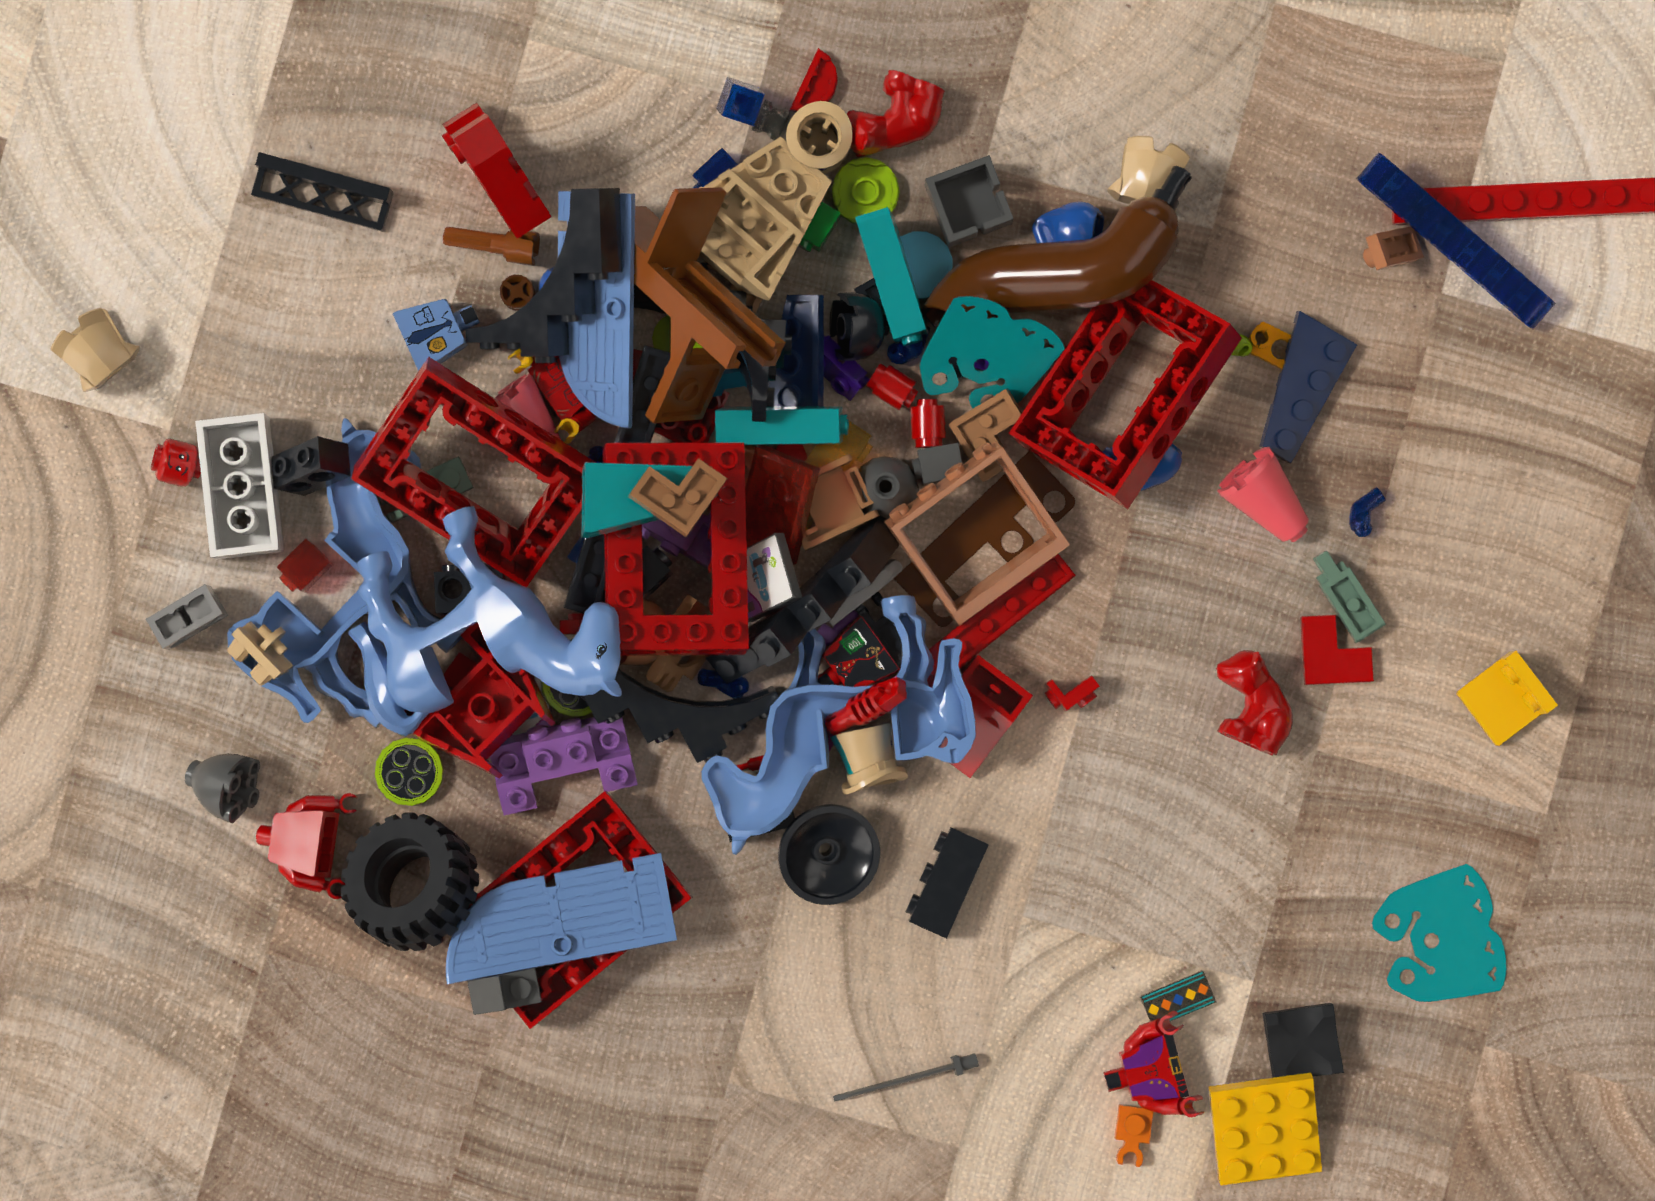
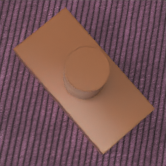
(1392, 248)

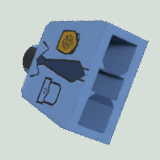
(435, 330)

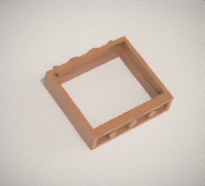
(1009, 573)

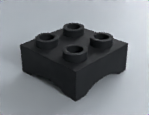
(1303, 1041)

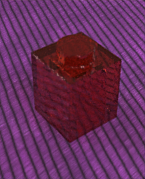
(304, 566)

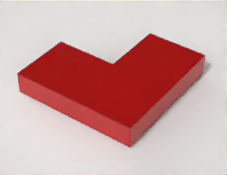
(1324, 661)

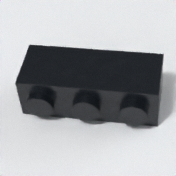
(946, 882)

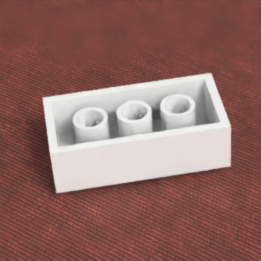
(221, 472)

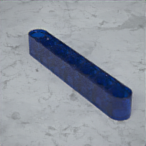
(1455, 240)

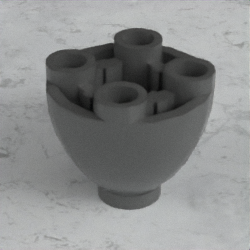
(902, 480)
(225, 784)

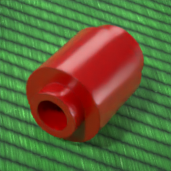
(892, 386)
(928, 423)

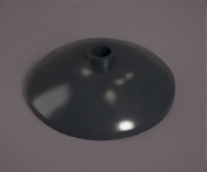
(843, 868)

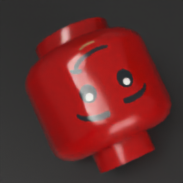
(176, 462)

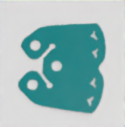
(999, 340)
(1462, 933)

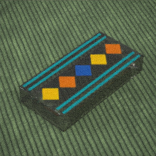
(1181, 996)

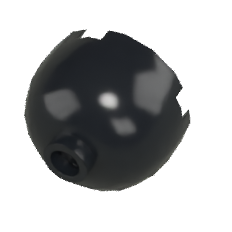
(858, 326)

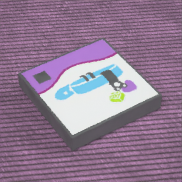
(770, 577)

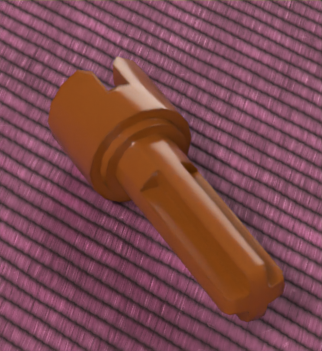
(513, 249)

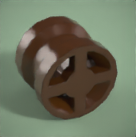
(512, 289)

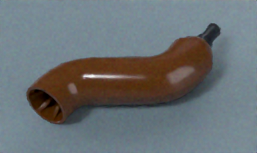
(1073, 271)

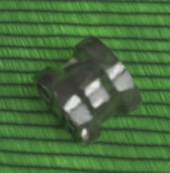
(771, 120)

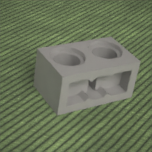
(186, 617)

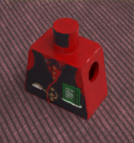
(857, 658)

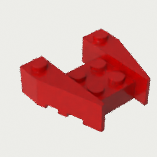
(479, 143)
(485, 709)

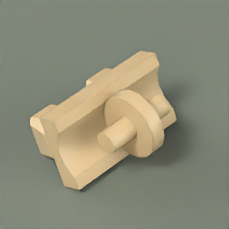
(264, 648)

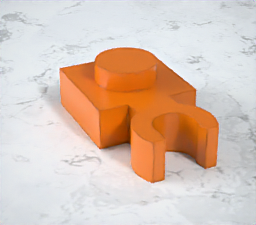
(1133, 1127)

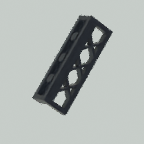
(324, 179)

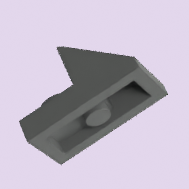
(504, 991)

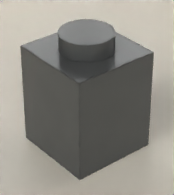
(934, 462)

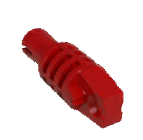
(868, 705)

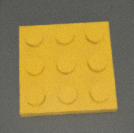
(1265, 1128)

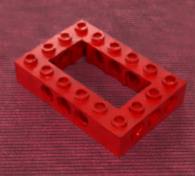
(1086, 362)
(425, 498)
(727, 627)
(596, 821)

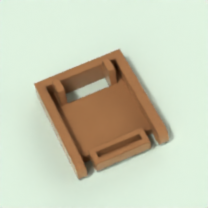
(837, 503)

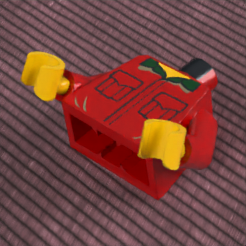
(555, 388)

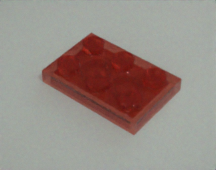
(779, 497)

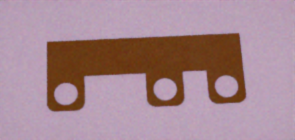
(981, 523)

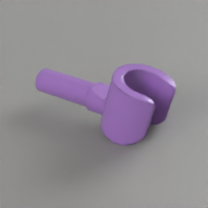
(830, 634)

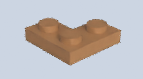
(984, 424)
(681, 504)

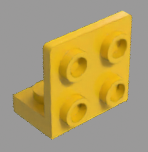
(1506, 697)

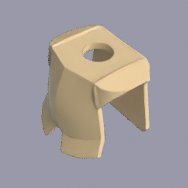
(1145, 168)
(94, 349)

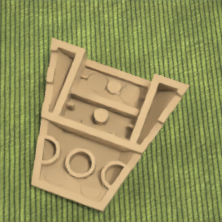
(762, 217)

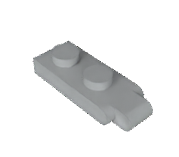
(889, 571)

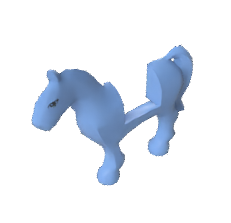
(357, 532)
(511, 621)
(799, 735)

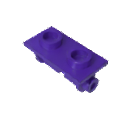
(846, 377)

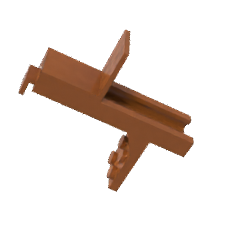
(697, 304)

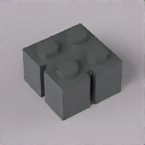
(966, 201)

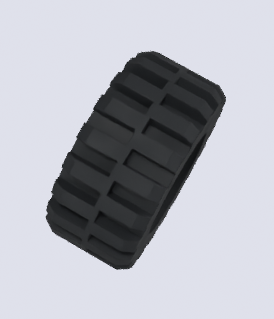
(381, 858)

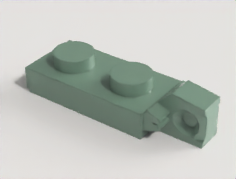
(1347, 597)

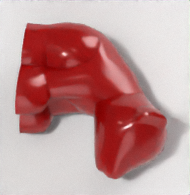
(911, 118)
(1266, 714)

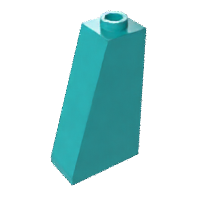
(892, 276)
(782, 425)
(607, 492)

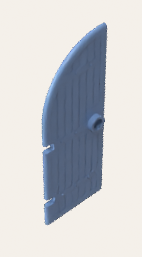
(602, 343)
(581, 917)

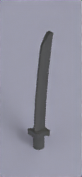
(958, 1065)

